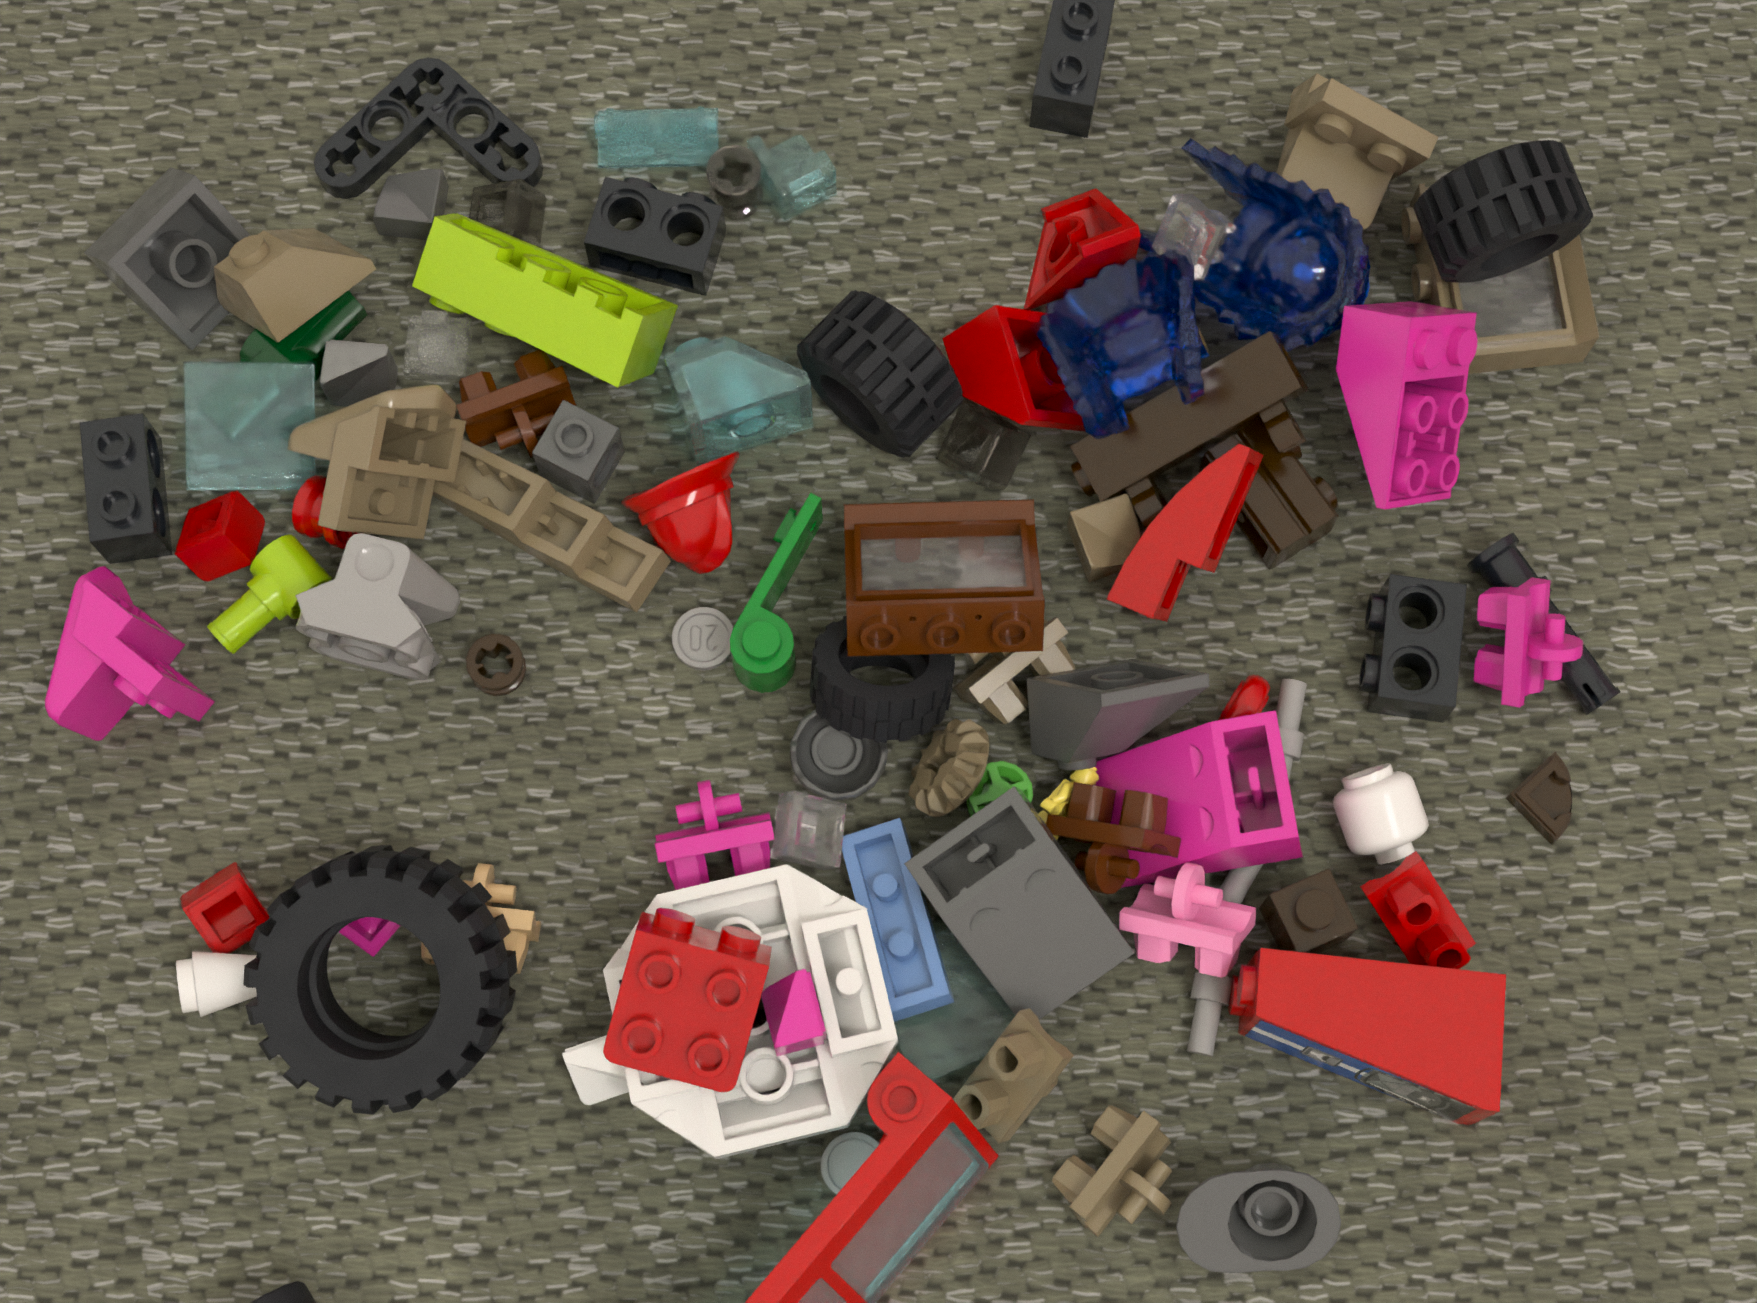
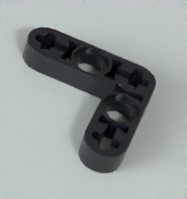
(434, 113)

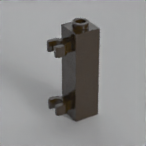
(1166, 432)

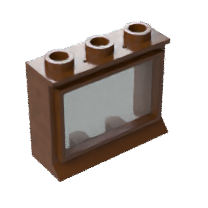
(942, 578)

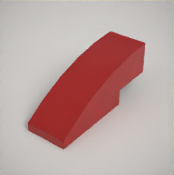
(1186, 533)

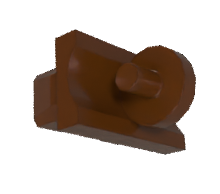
(515, 411)
(1139, 829)

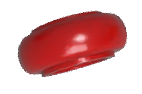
(1247, 698)

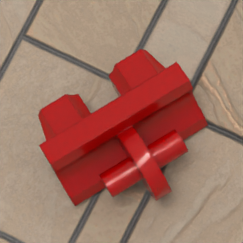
(1420, 916)

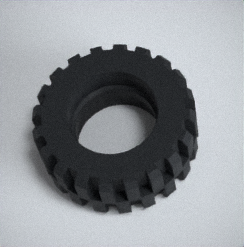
(312, 1028)

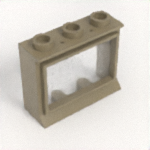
(1523, 316)

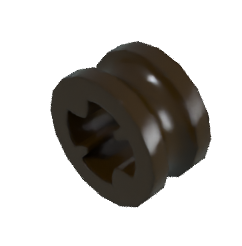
(491, 646)

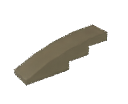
(552, 526)

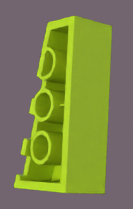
(544, 299)

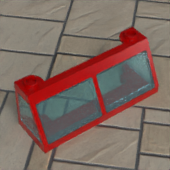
(891, 1202)

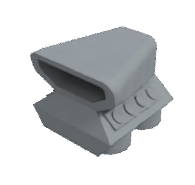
(378, 609)

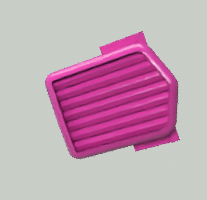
(115, 658)

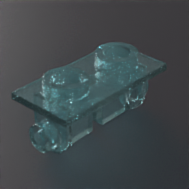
(656, 137)

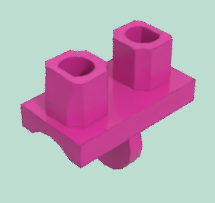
(1533, 641)
(686, 848)

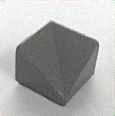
(411, 203)

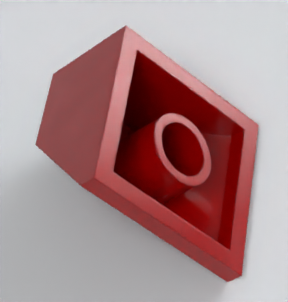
(1009, 369)

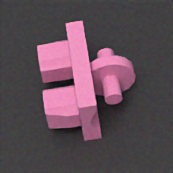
(1191, 915)

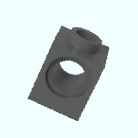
(578, 451)

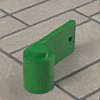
(760, 639)

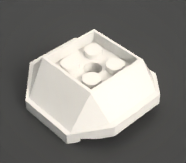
(801, 1090)

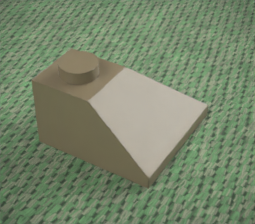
(286, 278)

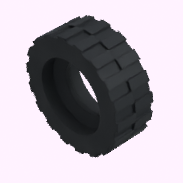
(873, 709)

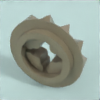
(950, 768)

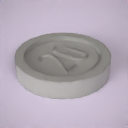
(702, 638)
(844, 1157)

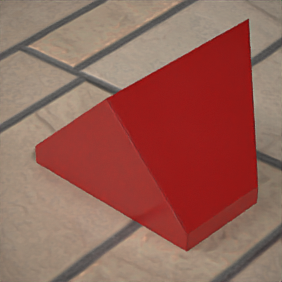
(1077, 242)

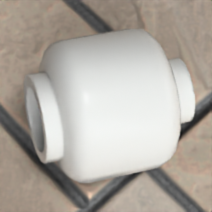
(1380, 813)

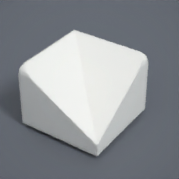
(593, 1074)

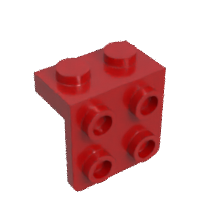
(687, 1000)

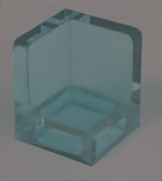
(794, 175)

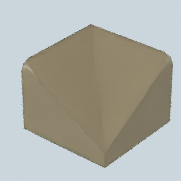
(1104, 535)

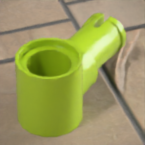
(279, 575)

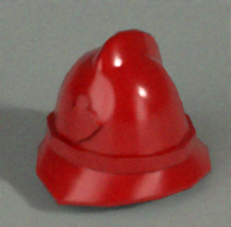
(691, 514)

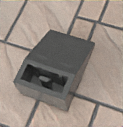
(1019, 905)

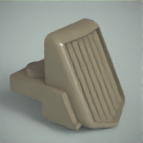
(1348, 145)
(384, 459)

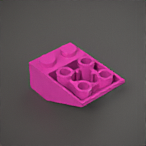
(1406, 395)
(1222, 792)

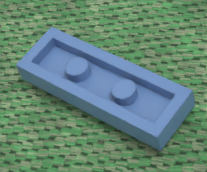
(898, 919)

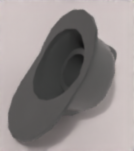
(1258, 1220)

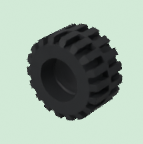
(1503, 211)
(880, 373)

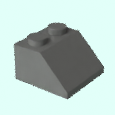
(167, 254)

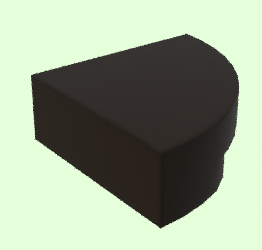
(1546, 798)

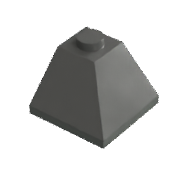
(1104, 708)

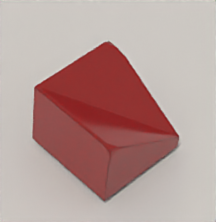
(220, 536)

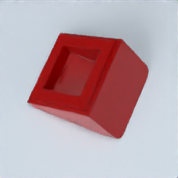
(225, 909)

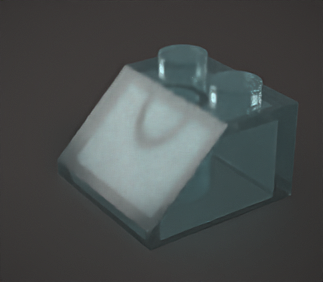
(735, 397)

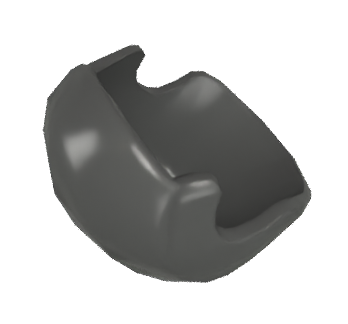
(833, 762)

